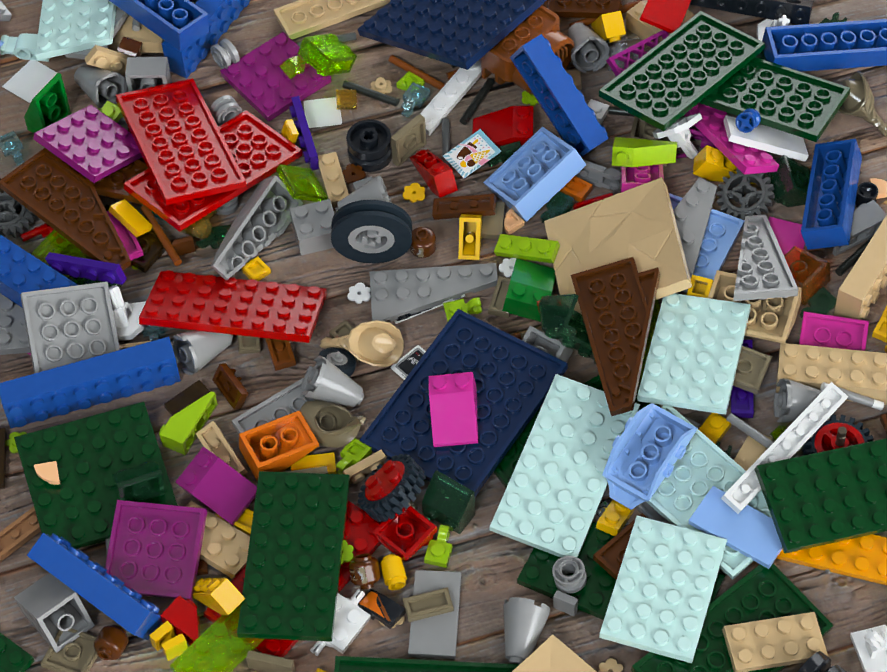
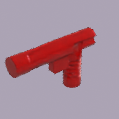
(43, 229)

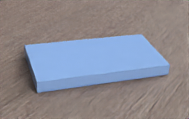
(745, 532)

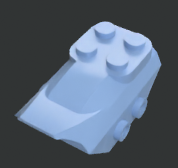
(645, 454)

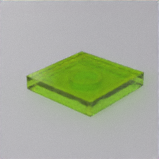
(301, 183)

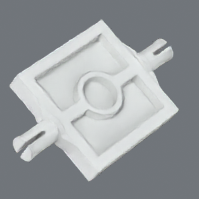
(347, 625)

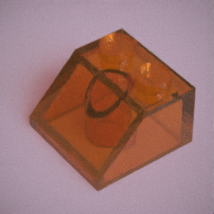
(808, 272)

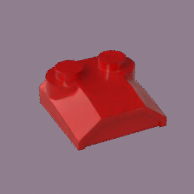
(405, 533)

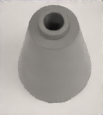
(589, 49)
(100, 84)
(372, 190)
(198, 348)
(330, 384)
(792, 399)
(522, 627)

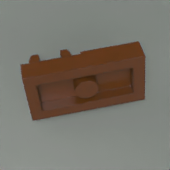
(230, 386)

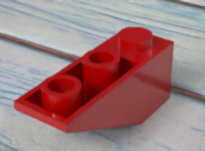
(435, 173)

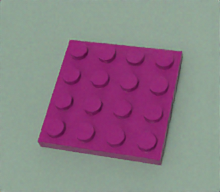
(265, 84)
(90, 143)
(156, 548)

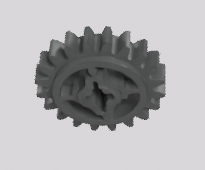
(729, 191)
(9, 219)

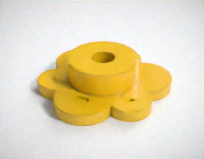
(414, 193)

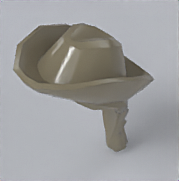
(861, 101)
(331, 423)

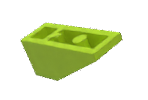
(642, 152)
(180, 429)

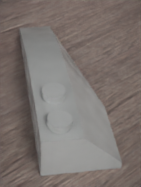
(256, 226)

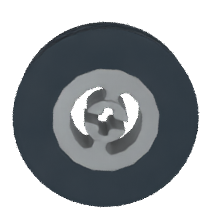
(371, 231)

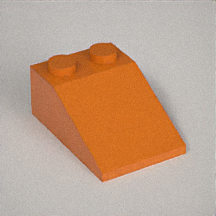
(277, 444)

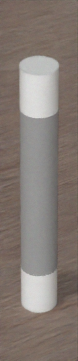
(859, 398)

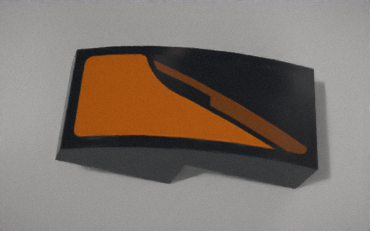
(382, 608)

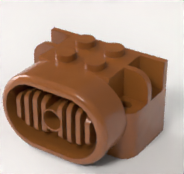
(539, 22)

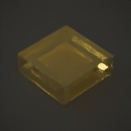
(346, 99)

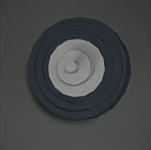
(340, 358)

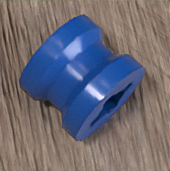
(743, 120)

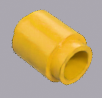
(393, 572)

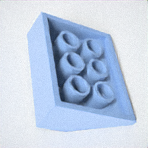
(535, 173)

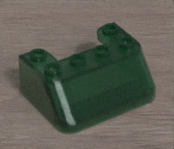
(564, 323)

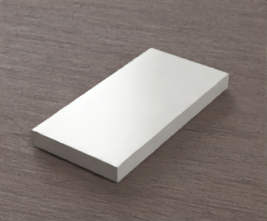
(767, 139)

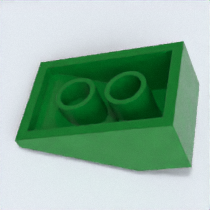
(48, 105)
(526, 287)

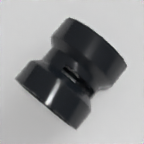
(865, 193)

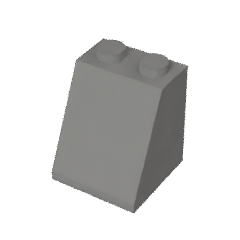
(52, 608)

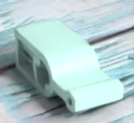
(21, 46)

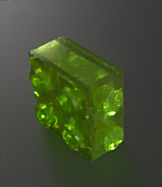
(327, 54)

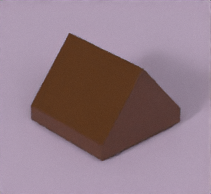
(130, 47)
(184, 245)

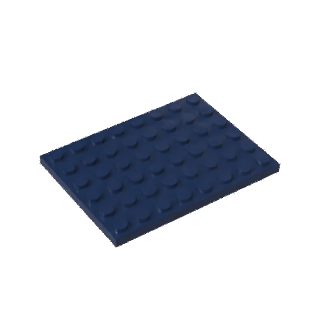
(447, 29)
(510, 389)

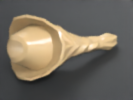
(371, 342)

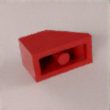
(184, 618)

